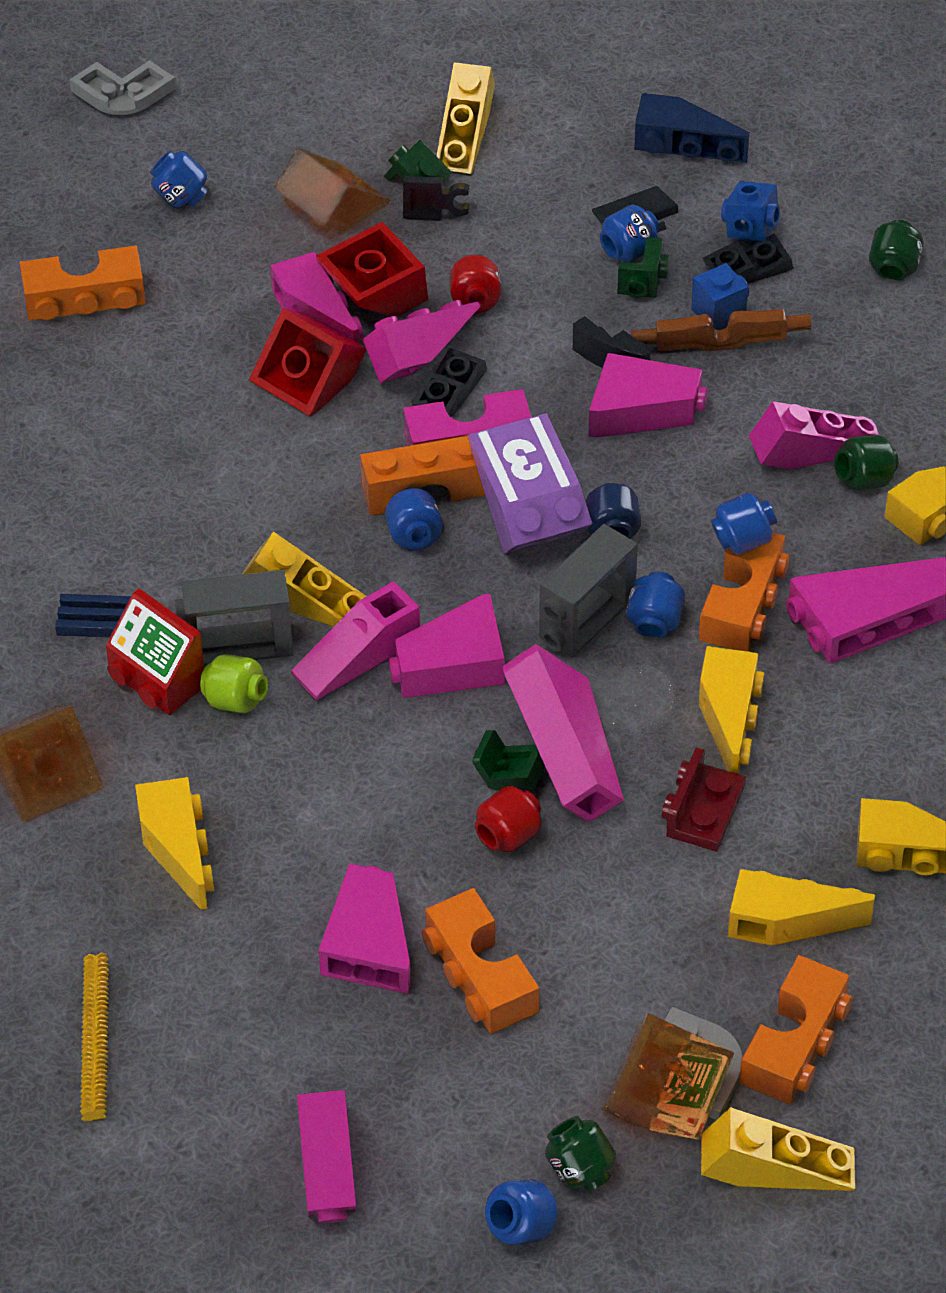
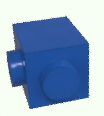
(719, 294)

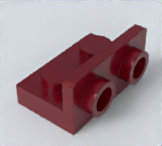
(702, 802)

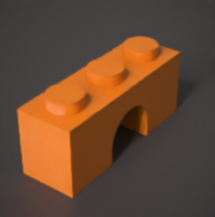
(55, 293)
(419, 465)
(736, 615)
(494, 991)
(783, 1060)

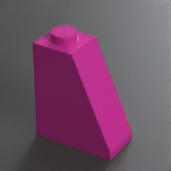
(644, 396)
(450, 652)
(367, 933)
(326, 1155)

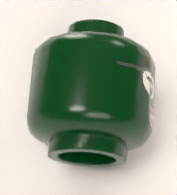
(896, 250)
(580, 1153)

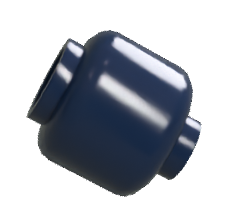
(616, 507)

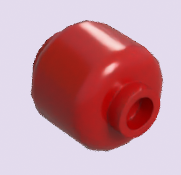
(475, 280)
(508, 819)

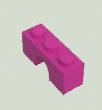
(432, 423)

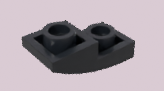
(753, 262)
(595, 343)
(452, 381)

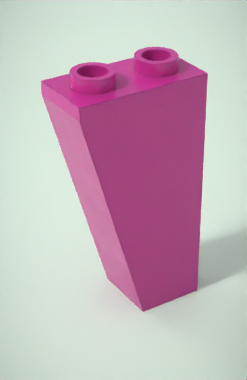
(867, 605)
(566, 731)

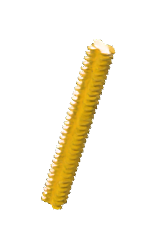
(94, 1037)

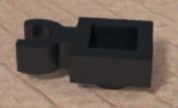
(426, 197)

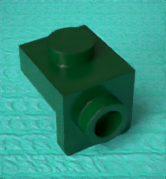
(416, 162)
(643, 279)
(507, 765)

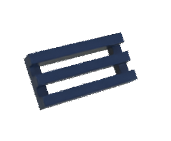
(89, 607)

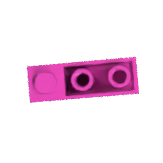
(307, 288)
(410, 344)
(804, 436)
(358, 641)

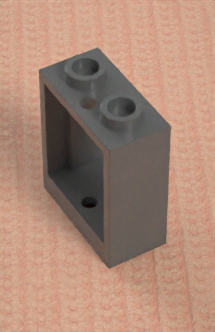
(587, 591)
(234, 595)

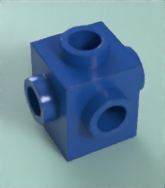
(751, 211)

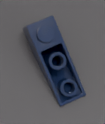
(685, 129)

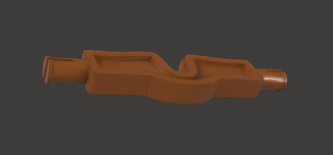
(742, 329)

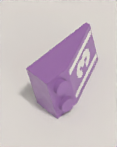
(529, 483)

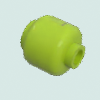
(234, 683)

